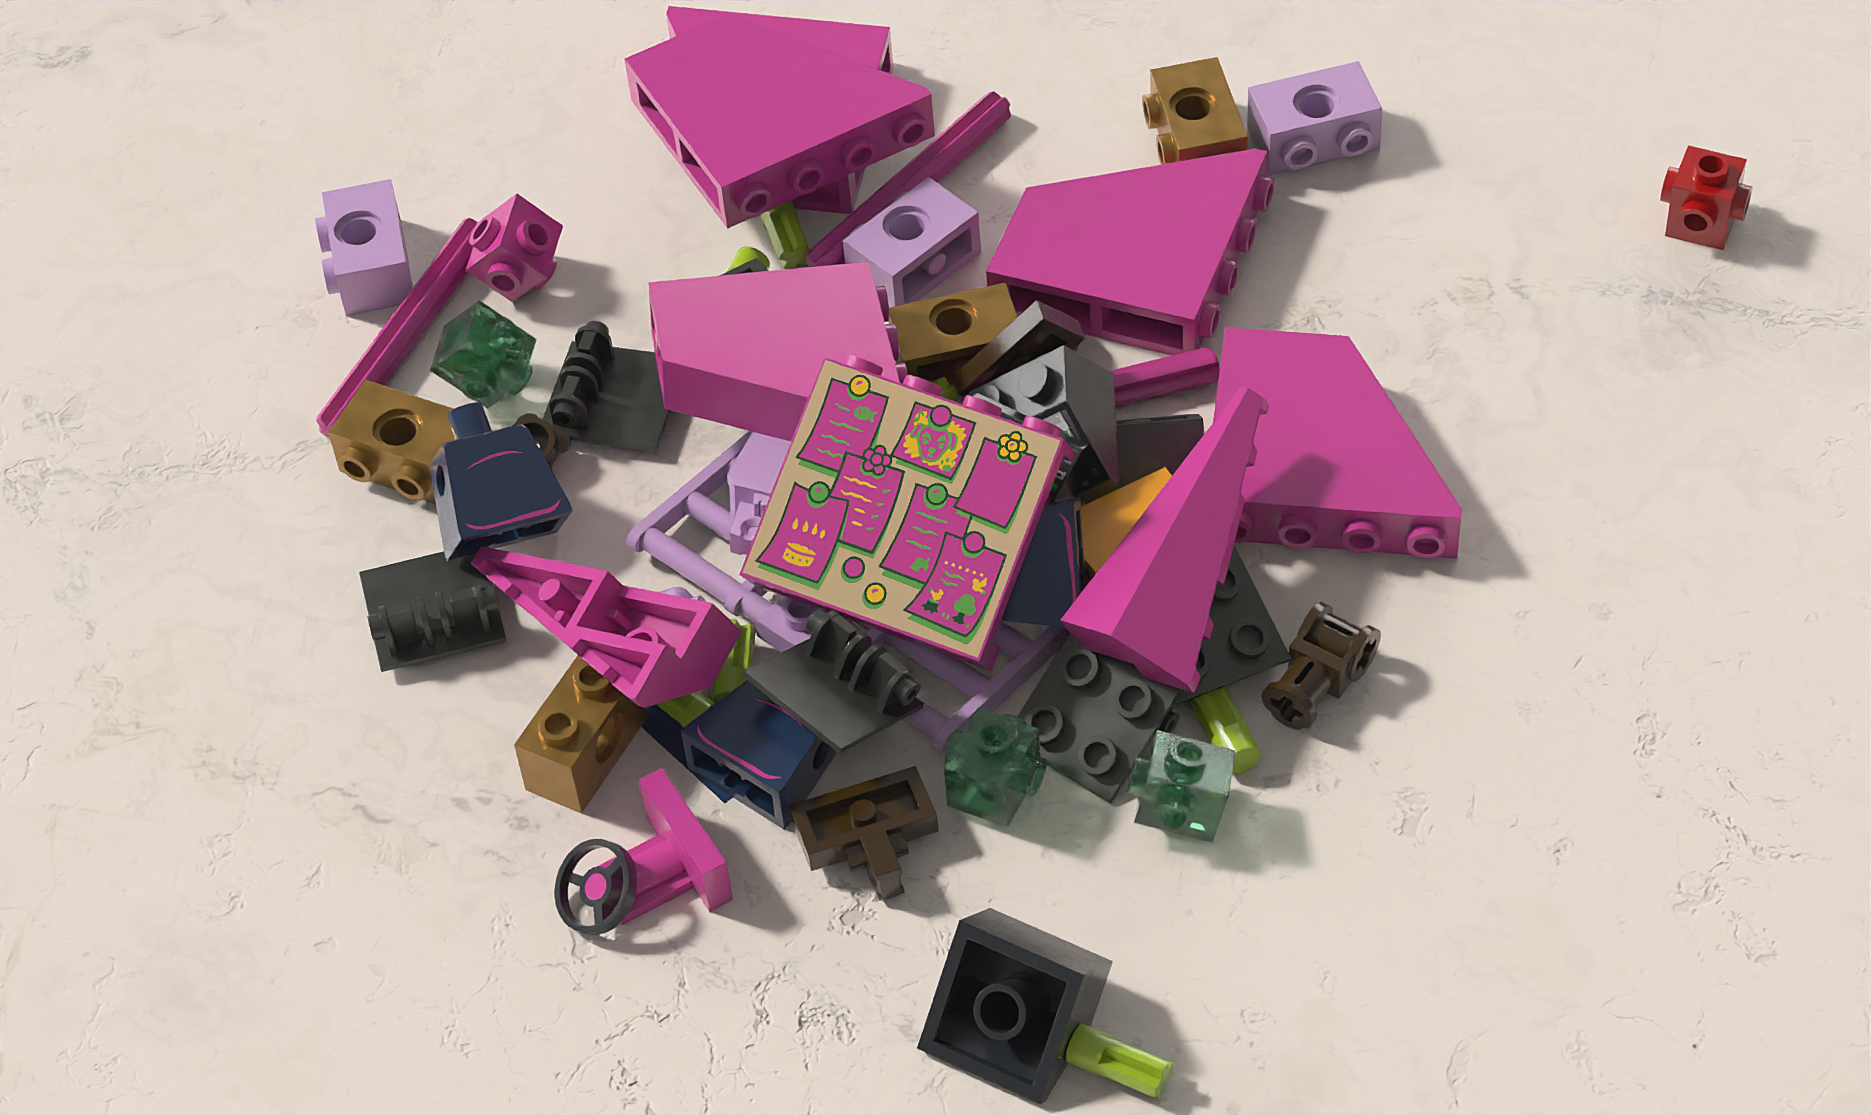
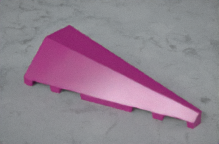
(1161, 579)
(635, 637)

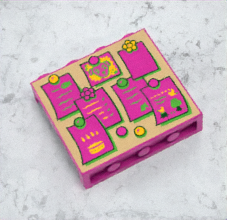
(905, 509)

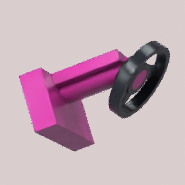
(650, 872)

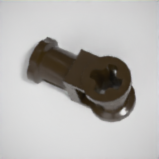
(1323, 661)

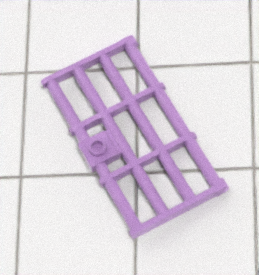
(785, 621)

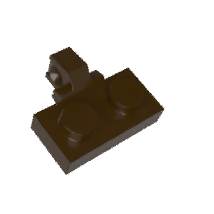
(1024, 340)
(867, 826)

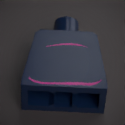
(493, 486)
(1052, 568)
(756, 753)

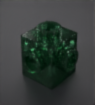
(484, 355)
(993, 766)
(1182, 785)

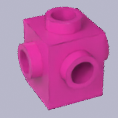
(514, 248)

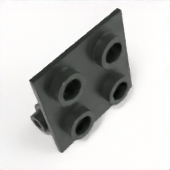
(608, 393)
(429, 609)
(1242, 635)
(838, 683)
(1097, 716)

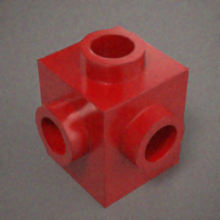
(1705, 197)

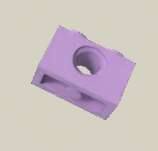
(1314, 117)
(916, 241)
(366, 247)

